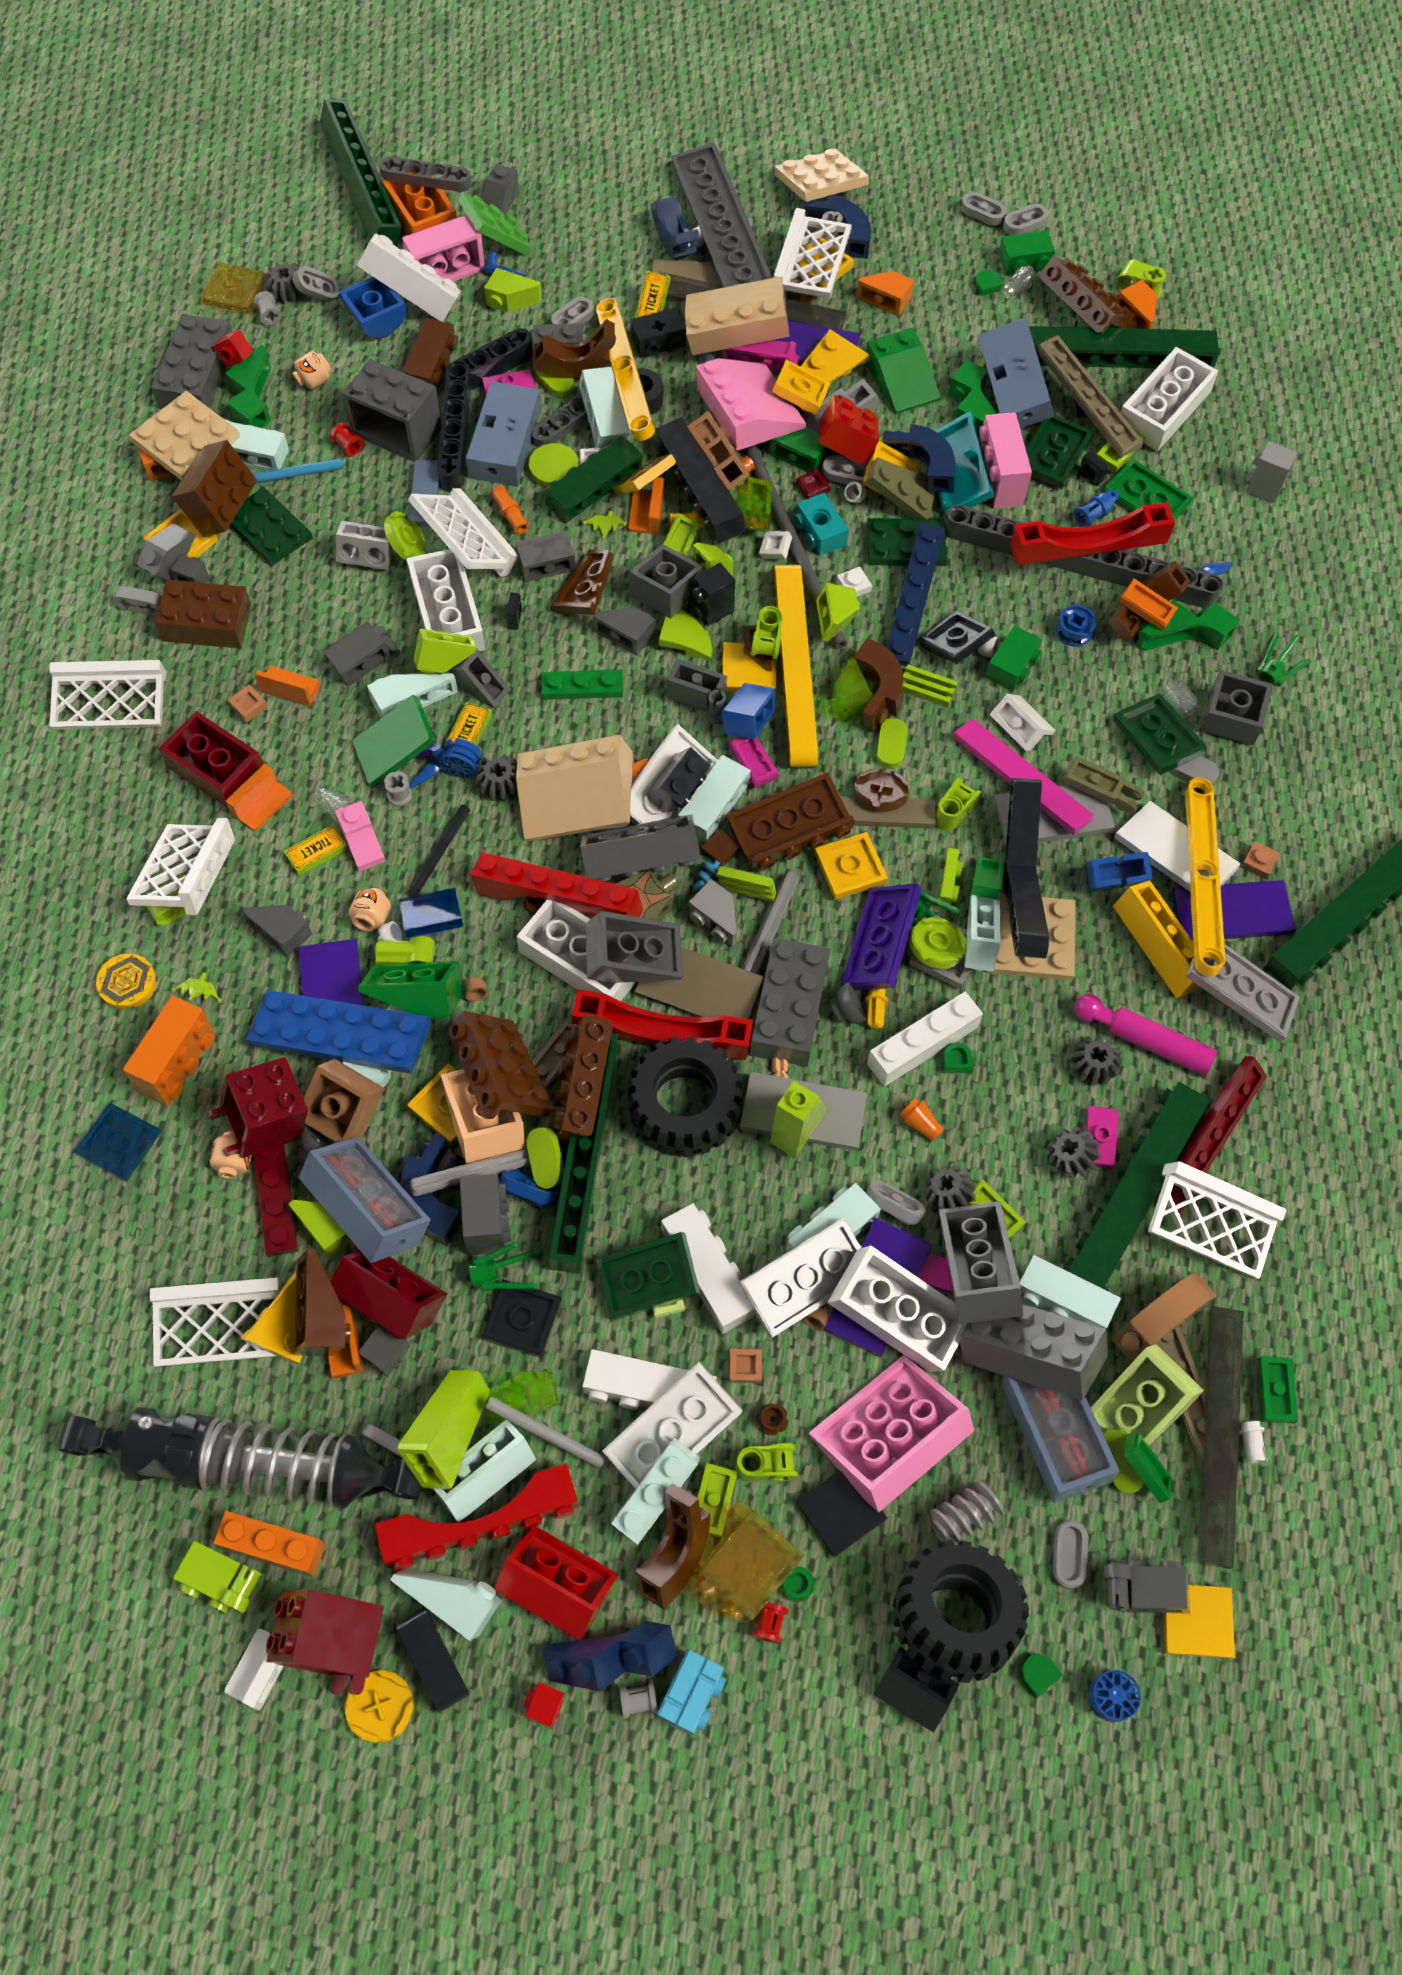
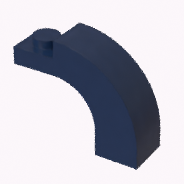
(672, 229)
(860, 234)
(929, 448)
(443, 1218)

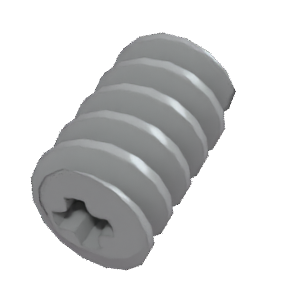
(965, 1512)

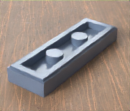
(424, 482)

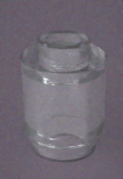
(1180, 698)

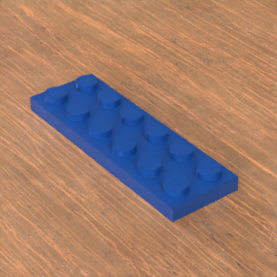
(339, 1031)

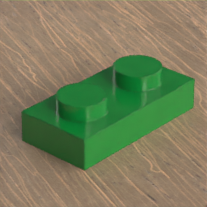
(1277, 1390)

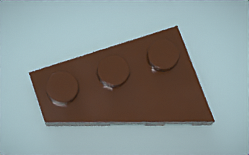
(585, 585)

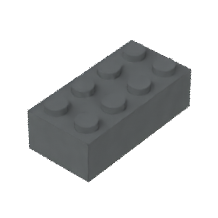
(191, 361)
(640, 848)
(790, 1002)
(980, 1263)
(1038, 1350)

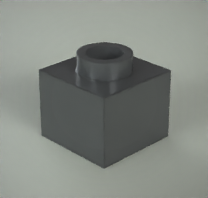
(190, 570)

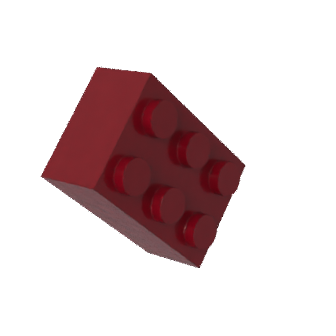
(210, 757)
(387, 1294)

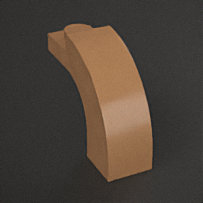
(719, 451)
(1163, 1315)

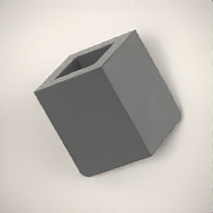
(384, 1350)

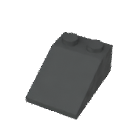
(632, 949)

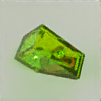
(755, 503)
(850, 693)
(526, 1393)

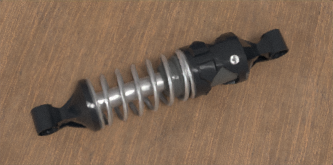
(211, 1451)

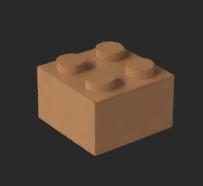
(341, 1101)

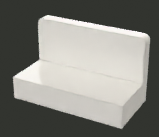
(1021, 721)
(253, 1675)

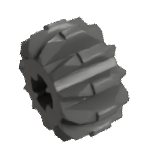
(280, 282)
(497, 777)
(1091, 1067)
(1075, 1163)
(949, 1188)

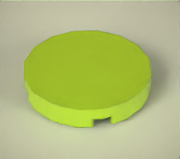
(551, 463)
(404, 535)
(937, 943)

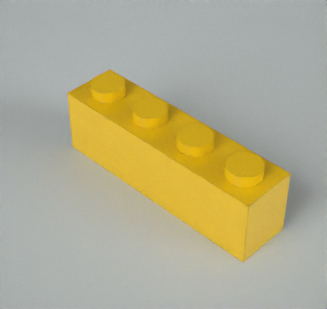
(1158, 935)

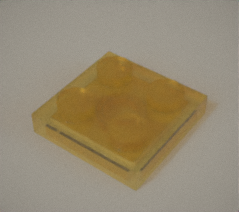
(233, 288)

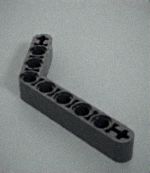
(463, 377)
(1020, 873)

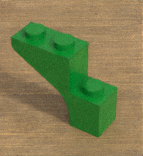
(247, 382)
(967, 387)
(1210, 626)

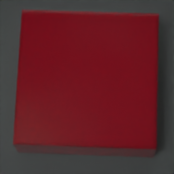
(812, 484)

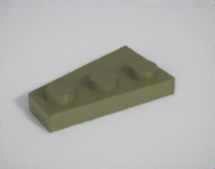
(902, 487)

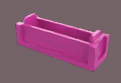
(771, 353)

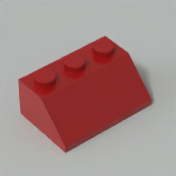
(556, 1582)

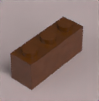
(431, 351)

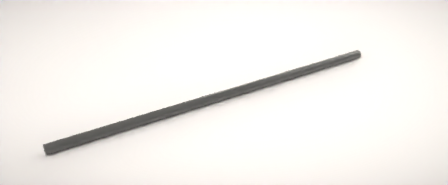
(782, 517)

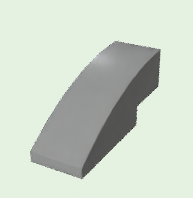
(860, 394)

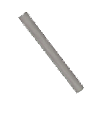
(545, 1432)

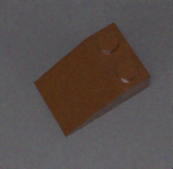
(318, 1312)

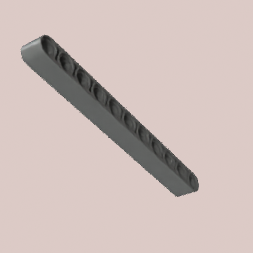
(1115, 566)

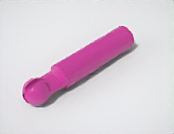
(1147, 1034)

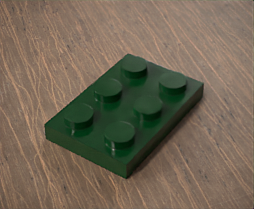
(1057, 450)
(269, 527)
(893, 540)
(1160, 734)
(648, 1276)

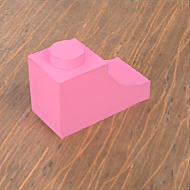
(360, 836)

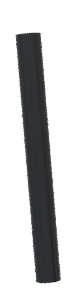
(438, 851)

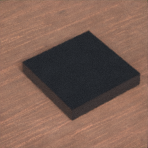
(956, 637)
(522, 1320)
(839, 1513)

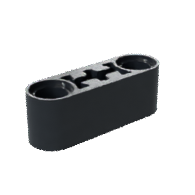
(432, 1659)

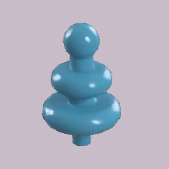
(704, 877)

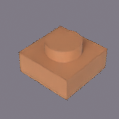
(247, 703)
(1260, 860)
(745, 1365)

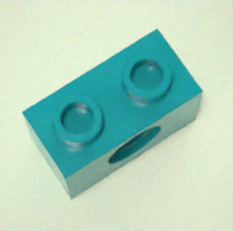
(821, 524)

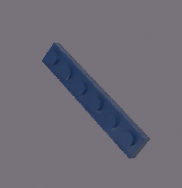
(915, 592)

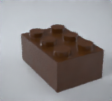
(214, 488)
(203, 614)

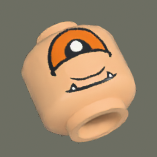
(311, 370)
(369, 909)
(227, 1166)

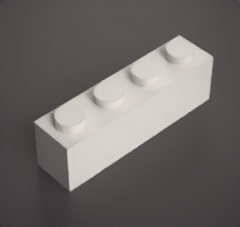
(409, 277)
(924, 1038)
(714, 1273)
(628, 1380)

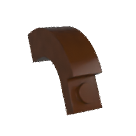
(569, 360)
(1167, 583)
(883, 669)
(679, 1551)

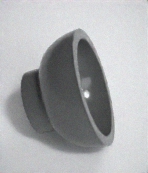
(848, 1005)
(310, 1140)

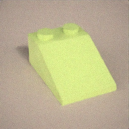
(1146, 1396)

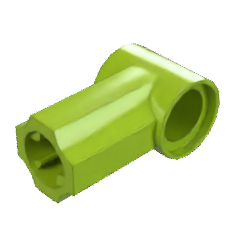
(417, 950)

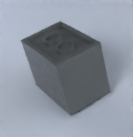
(392, 410)

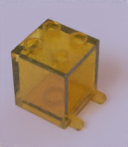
(746, 1564)

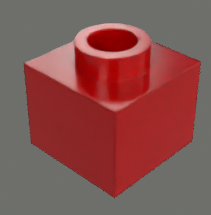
(232, 348)
(544, 1705)

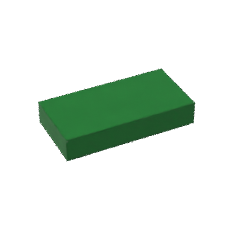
(988, 878)
(1148, 1466)

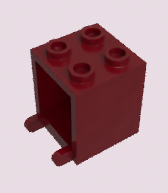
(261, 1108)
(325, 1636)

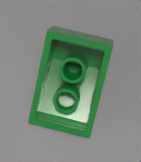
(902, 370)
(418, 988)

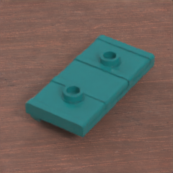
(972, 478)

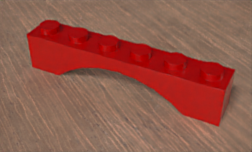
(1045, 542)
(510, 878)
(651, 1027)
(411, 1538)

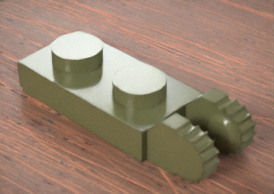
(1103, 784)

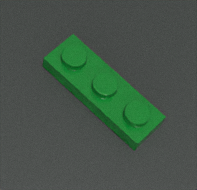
(582, 684)

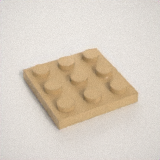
(821, 175)
(180, 433)
(1061, 950)

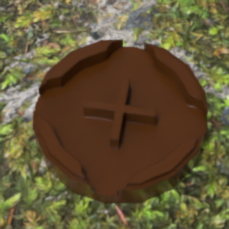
(881, 790)

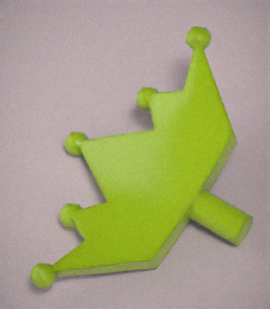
(605, 523)
(197, 988)

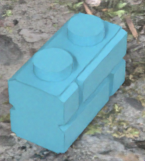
(690, 1693)

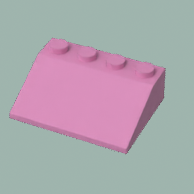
(744, 401)
(893, 1432)

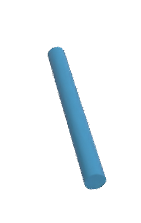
(299, 470)

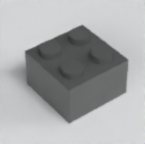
(664, 580)
(1237, 707)
(484, 1213)

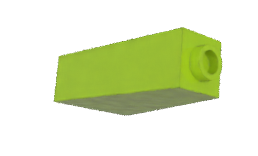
(796, 1119)
(444, 1429)

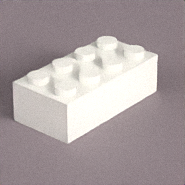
(1168, 397)
(445, 595)
(558, 943)
(899, 1309)

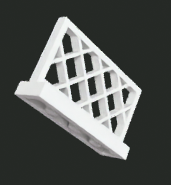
(794, 245)
(465, 531)
(112, 674)
(202, 868)
(1225, 1195)
(209, 1295)

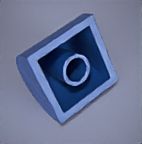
(374, 307)

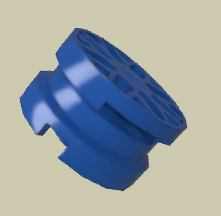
(1076, 623)
(461, 757)
(1114, 1696)

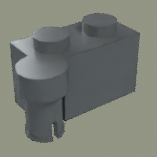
(359, 652)
(698, 689)
(1148, 1587)

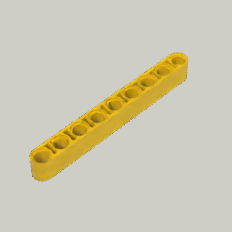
(796, 667)

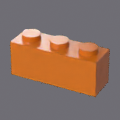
(269, 1544)

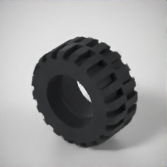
(685, 1060)
(937, 1642)

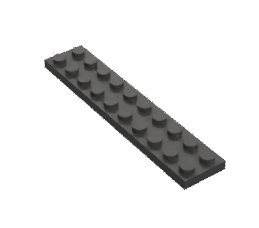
(720, 216)

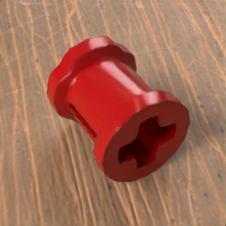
(346, 439)
(770, 1623)

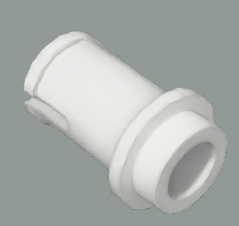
(1253, 1442)

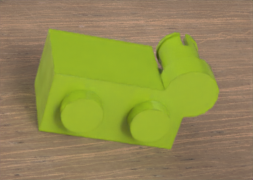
(216, 1577)

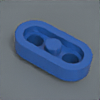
(524, 1185)

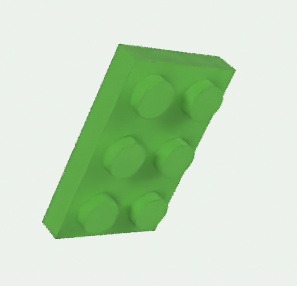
(494, 223)

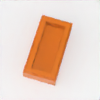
(1148, 604)

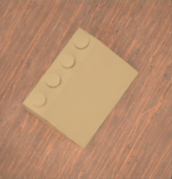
(736, 316)
(575, 788)

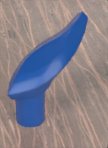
(492, 265)
(1216, 568)
(431, 768)

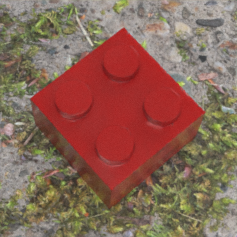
(849, 429)

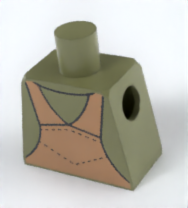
(653, 893)

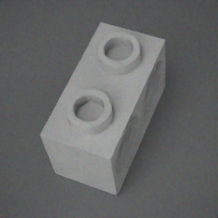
(365, 540)

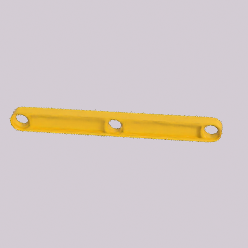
(627, 379)
(1205, 891)

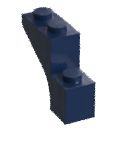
(600, 1661)

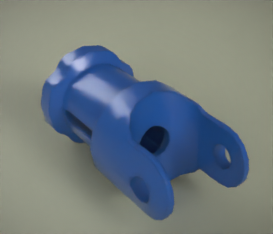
(1097, 508)

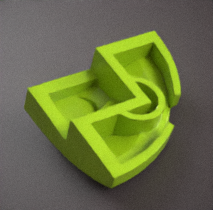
(687, 634)

